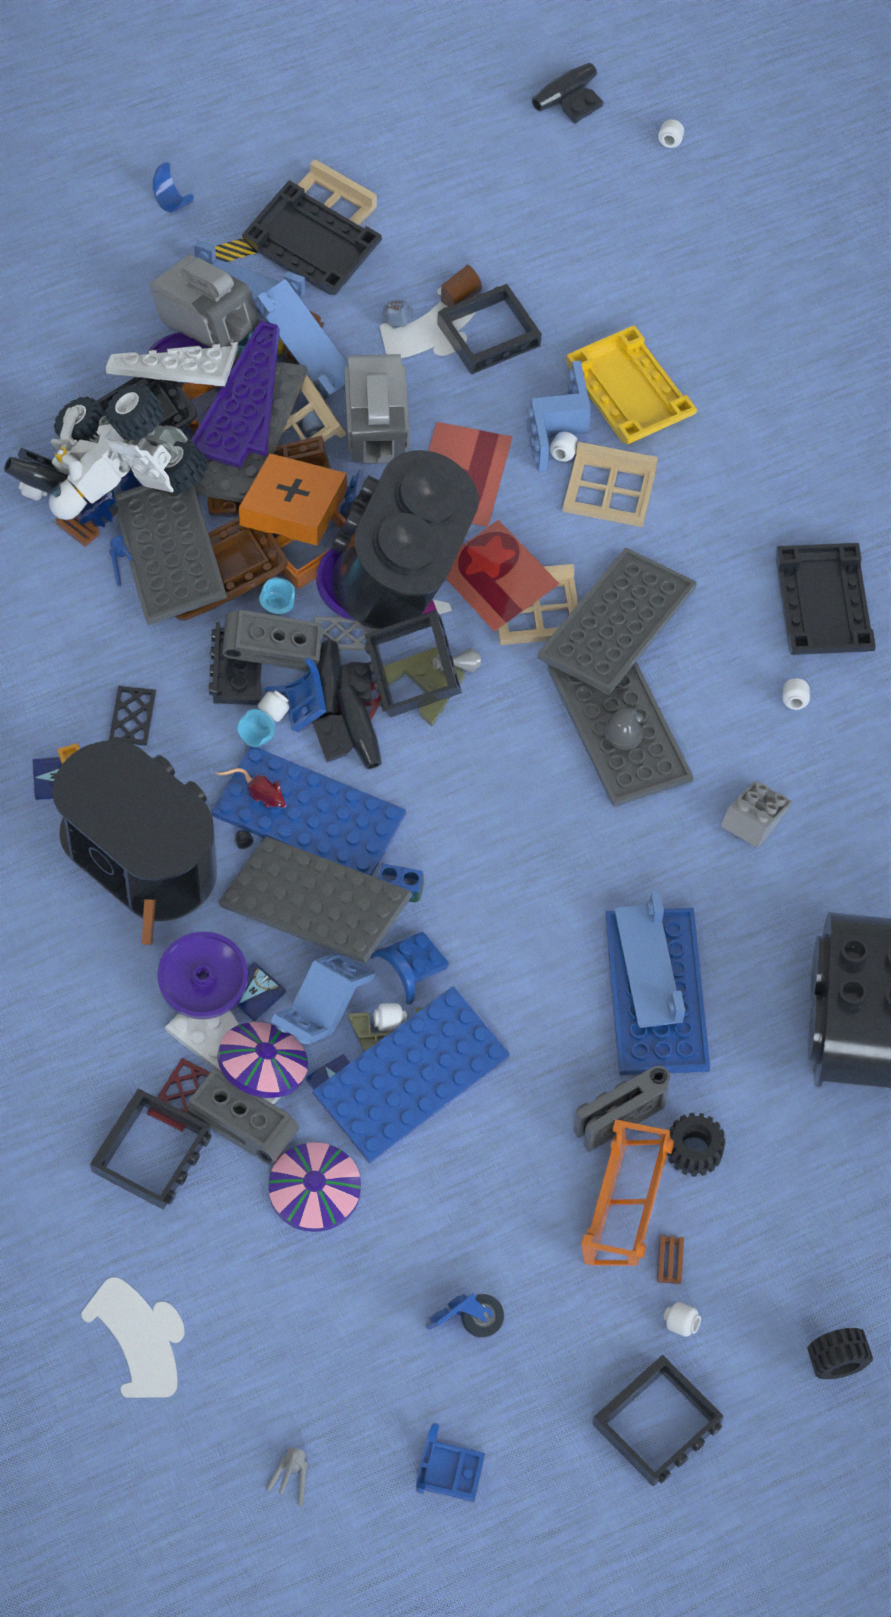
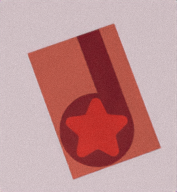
(480, 455)
(498, 575)

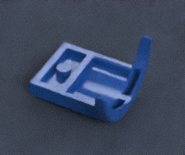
(304, 697)
(413, 961)
(449, 1469)

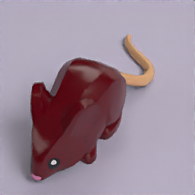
(261, 789)

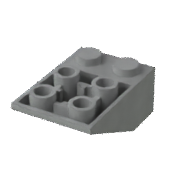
(755, 813)

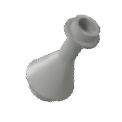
(466, 660)

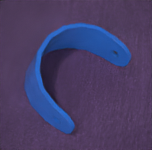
(166, 192)

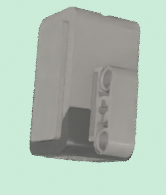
(204, 302)
(376, 408)

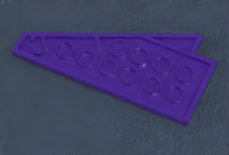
(243, 407)

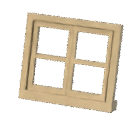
(342, 188)
(316, 403)
(615, 461)
(565, 576)

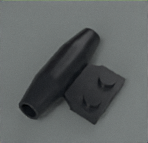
(571, 93)
(34, 470)
(335, 676)
(351, 730)

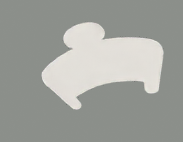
(421, 334)
(142, 1336)

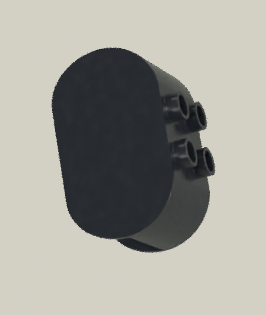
(402, 538)
(136, 828)
(851, 1001)

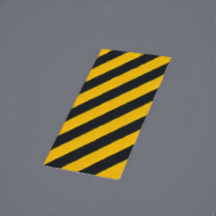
(233, 250)

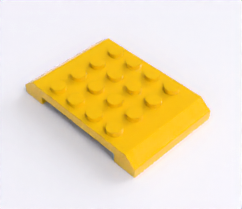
(630, 386)

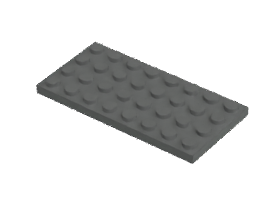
(233, 483)
(169, 551)
(617, 620)
(624, 773)
(315, 899)

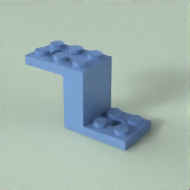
(558, 414)
(322, 998)

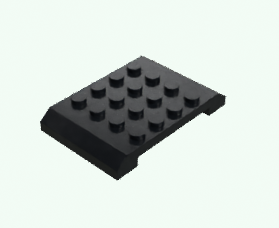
(310, 239)
(824, 599)

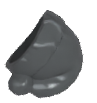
(624, 729)

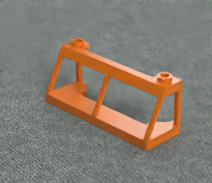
(591, 1240)

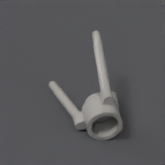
(291, 1463)

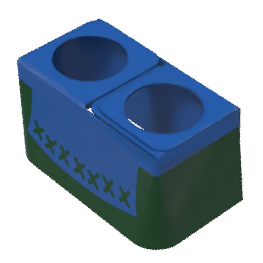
(402, 872)

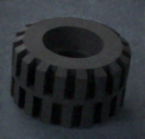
(699, 1128)
(840, 1353)

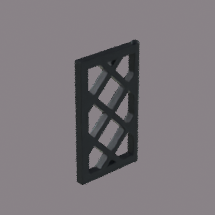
(145, 726)

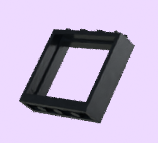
(497, 353)
(401, 629)
(122, 1127)
(633, 1390)

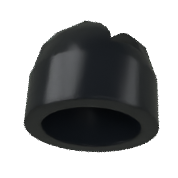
(243, 839)

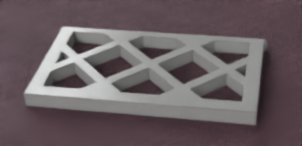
(356, 646)

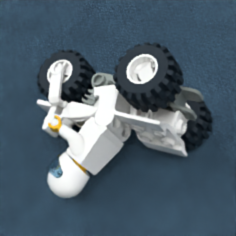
(104, 446)

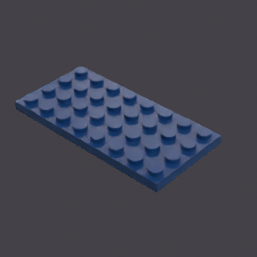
(318, 814)
(673, 1046)
(411, 1074)

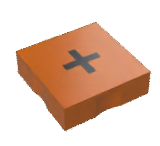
(293, 499)

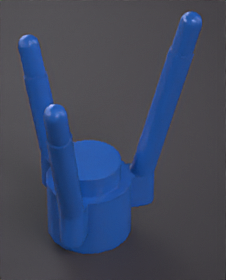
(120, 550)

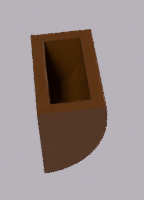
(461, 286)

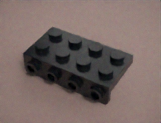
(233, 679)

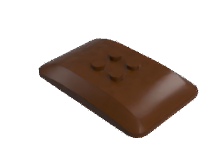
(244, 561)

